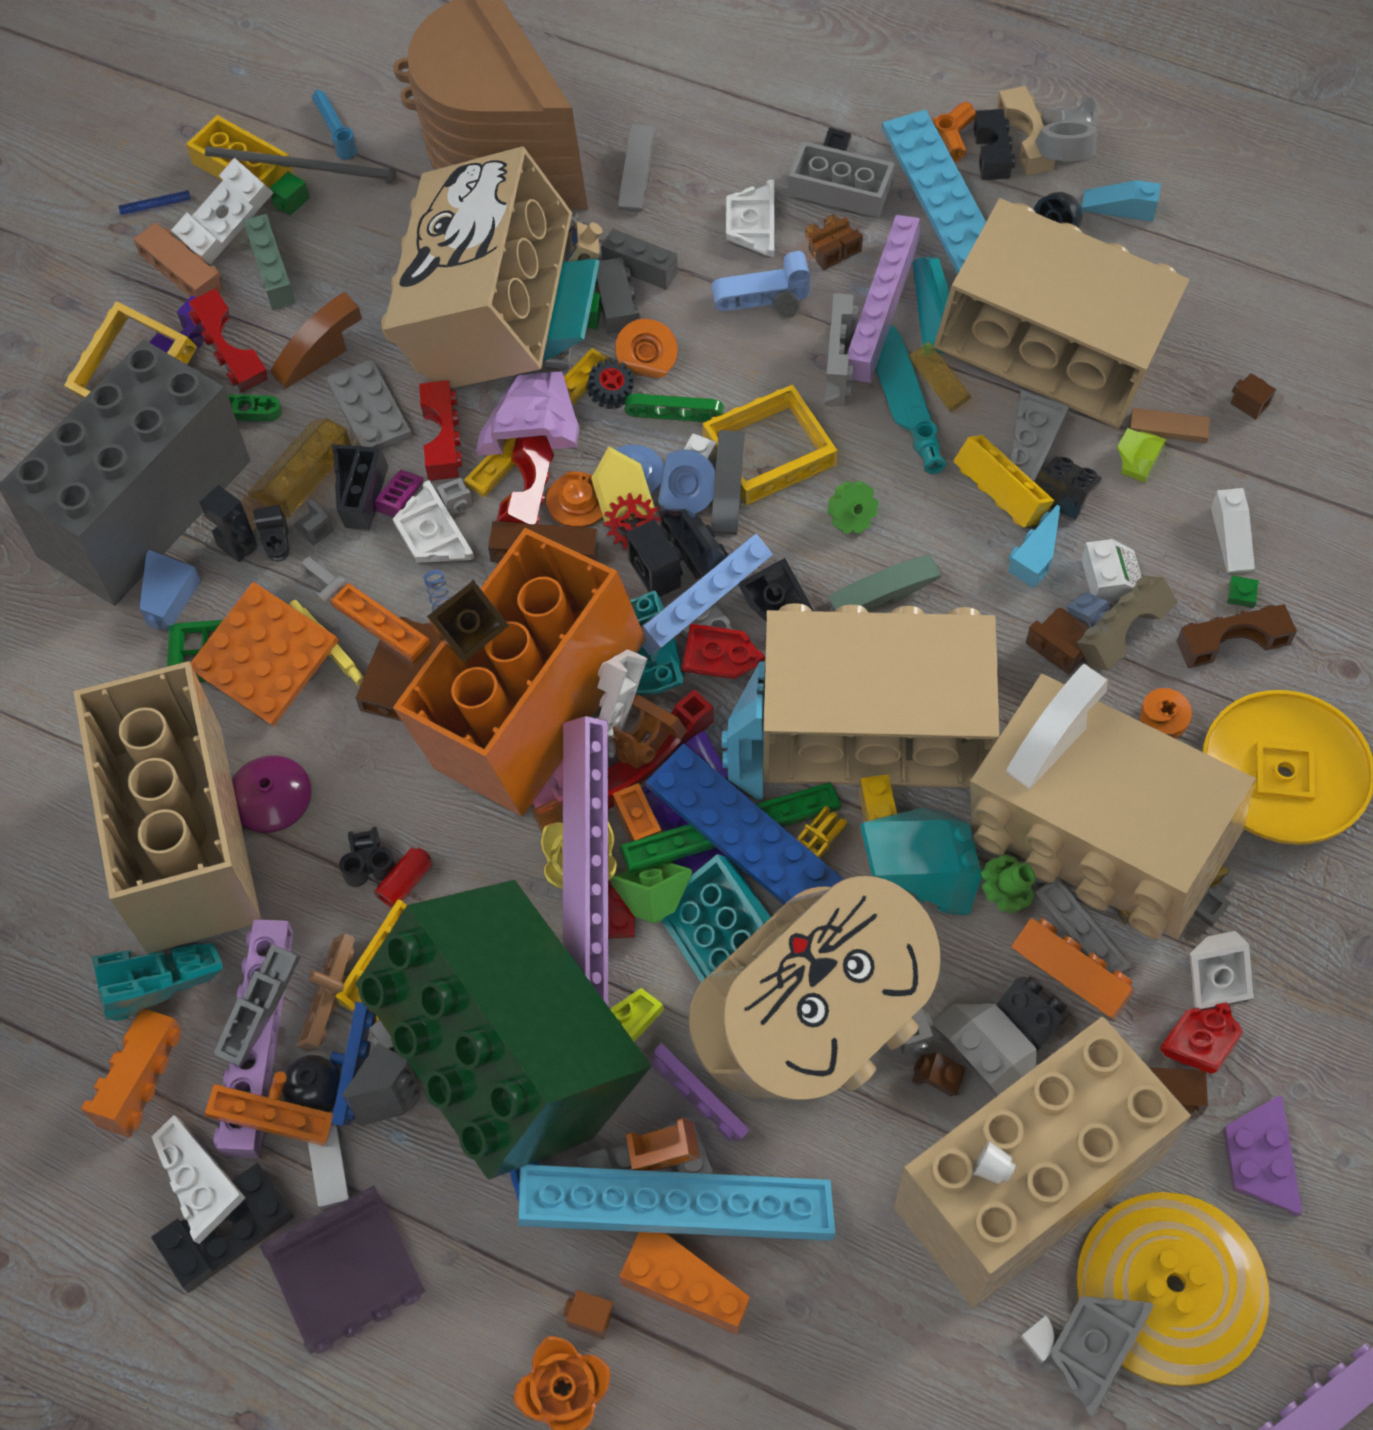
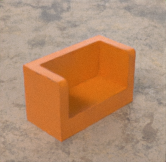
(635, 813)
(663, 1147)

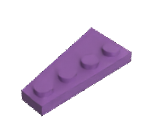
(697, 1093)

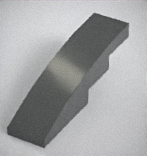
(257, 1005)

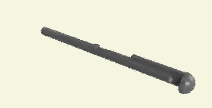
(388, 174)

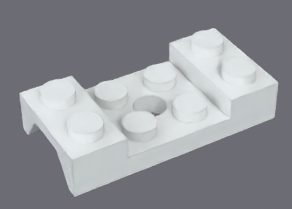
(206, 230)
(620, 682)

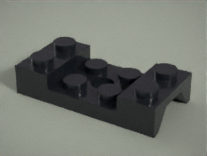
(252, 1221)

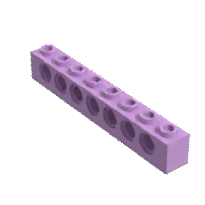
(247, 1141)

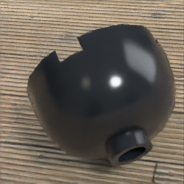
(1060, 208)
(312, 1083)

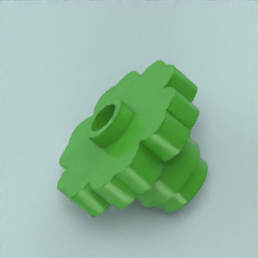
(852, 507)
(1008, 883)

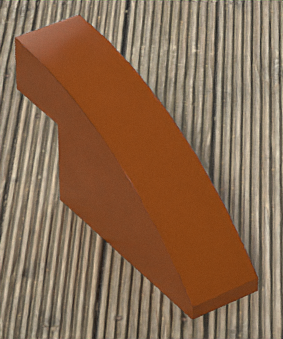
(316, 341)

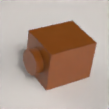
(588, 1314)

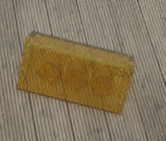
(300, 466)

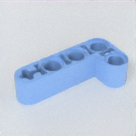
(761, 287)

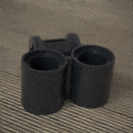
(273, 529)
(366, 854)

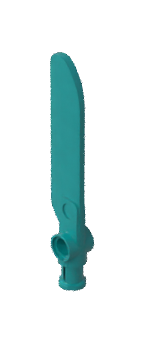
(907, 401)

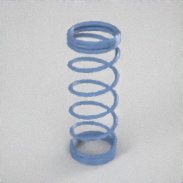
(428, 574)

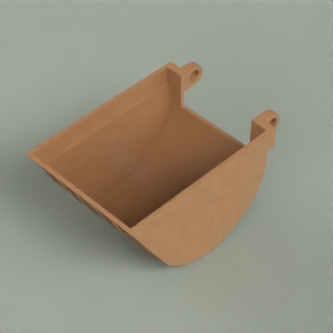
(487, 93)

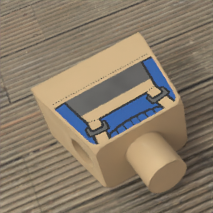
(582, 242)

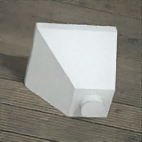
(1221, 970)

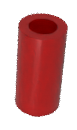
(403, 877)

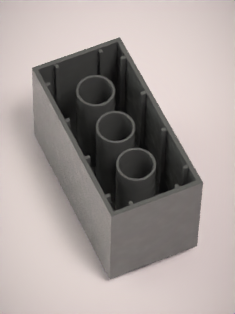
(126, 471)

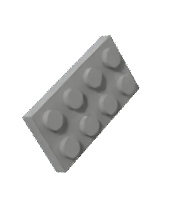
(368, 406)

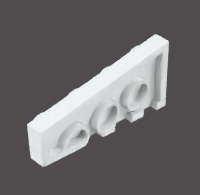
(196, 1178)

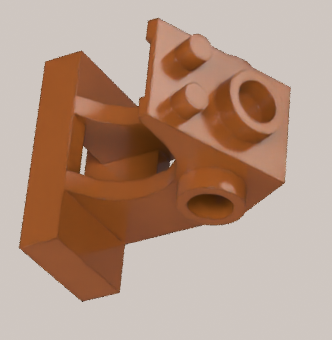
(653, 721)

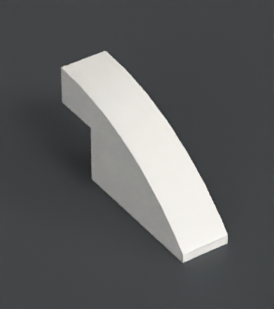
(1057, 726)

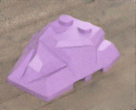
(528, 408)

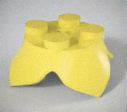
(553, 850)

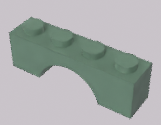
(269, 262)

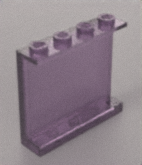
(343, 1270)

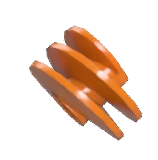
(1166, 711)

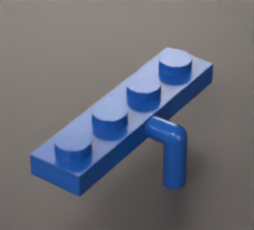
(356, 1054)

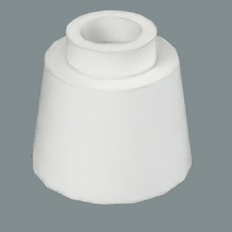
(994, 1164)

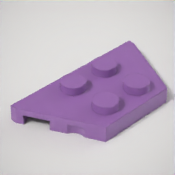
(1262, 1157)

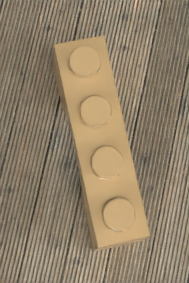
(1022, 113)

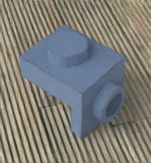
(1088, 608)

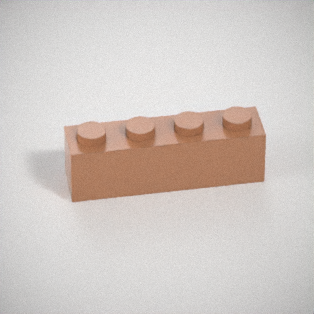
(177, 261)

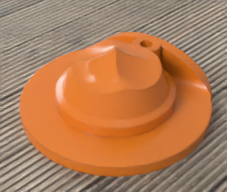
(646, 348)
(573, 500)

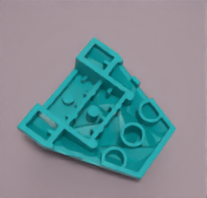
(138, 982)

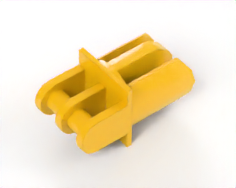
(822, 831)

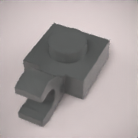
(1214, 902)

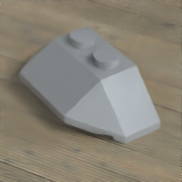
(987, 1043)

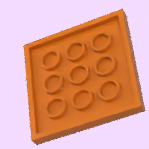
(263, 653)

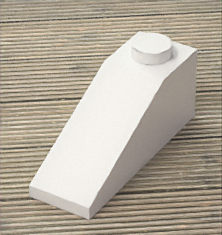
(1234, 530)

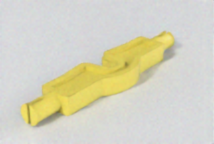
(337, 654)

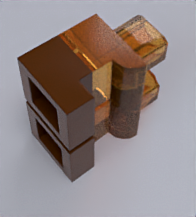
(833, 242)

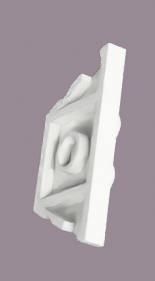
(752, 218)
(430, 529)

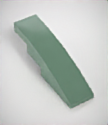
(888, 584)

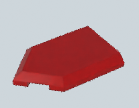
(719, 652)
(1203, 1038)

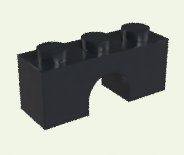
(995, 156)
(233, 528)

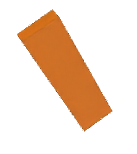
(380, 622)

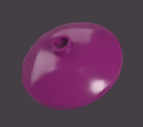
(279, 803)

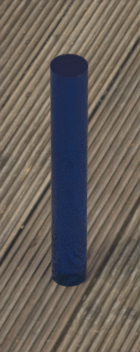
(154, 202)

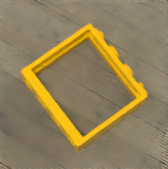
(105, 337)
(791, 472)

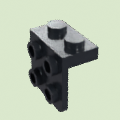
(1067, 485)
(1033, 1010)

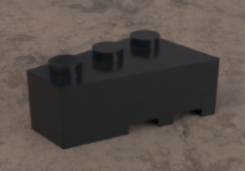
(358, 483)

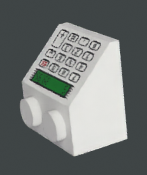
(1110, 569)

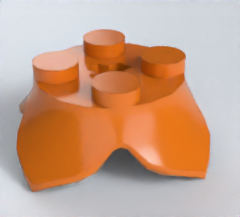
(557, 1362)

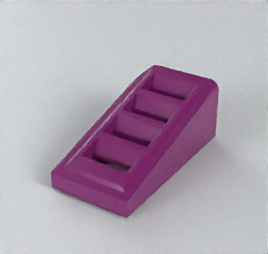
(383, 501)

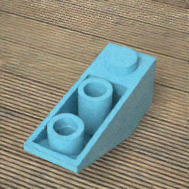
(1035, 556)

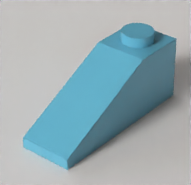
(1126, 200)

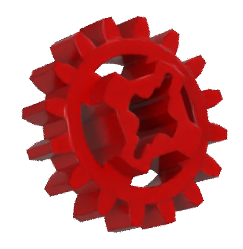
(630, 510)

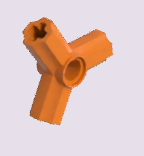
(951, 124)

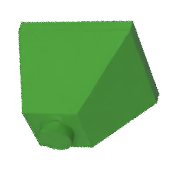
(652, 891)

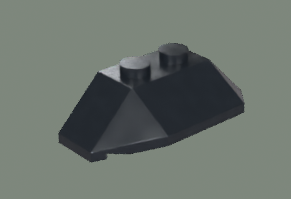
(693, 540)

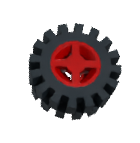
(606, 375)

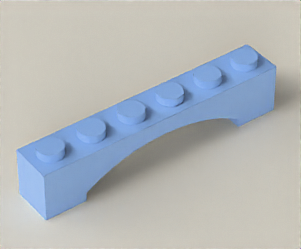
(704, 593)

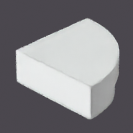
(1040, 1339)

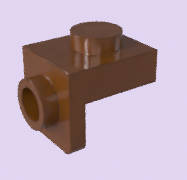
(939, 1072)

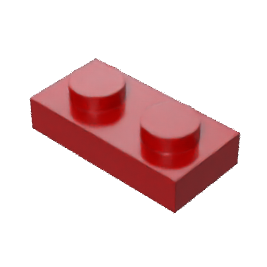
(620, 919)

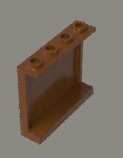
(392, 673)

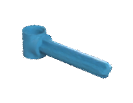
(341, 136)

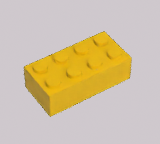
(226, 135)

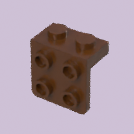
(1058, 639)

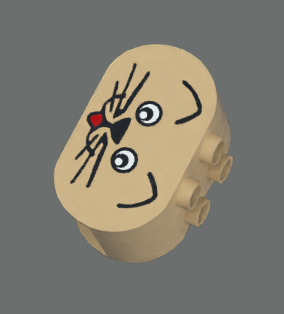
(817, 992)

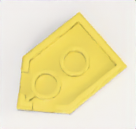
(617, 477)

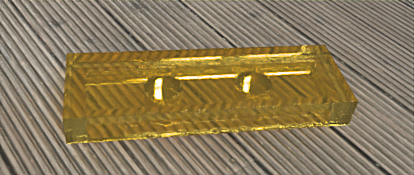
(939, 377)

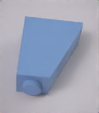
(166, 589)

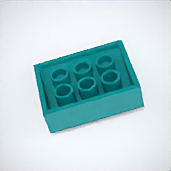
(571, 306)
(714, 915)

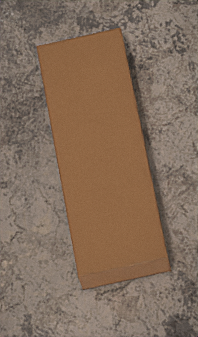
(1170, 425)

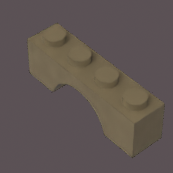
(1105, 641)

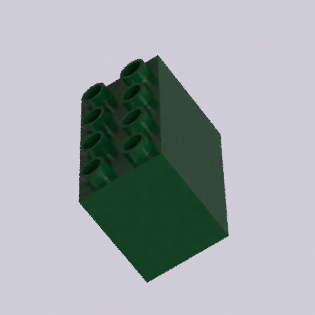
(500, 1026)

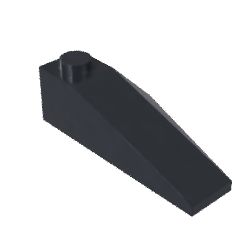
(773, 589)

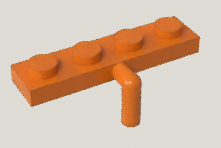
(269, 1113)

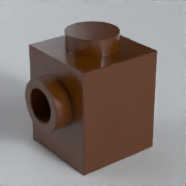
(1252, 395)

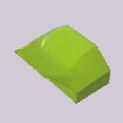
(1139, 453)

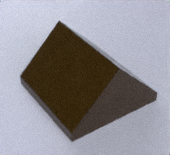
(467, 621)

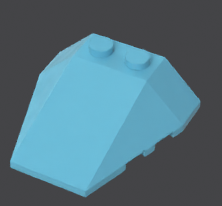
(746, 737)

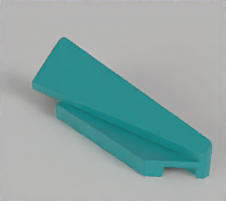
(931, 296)

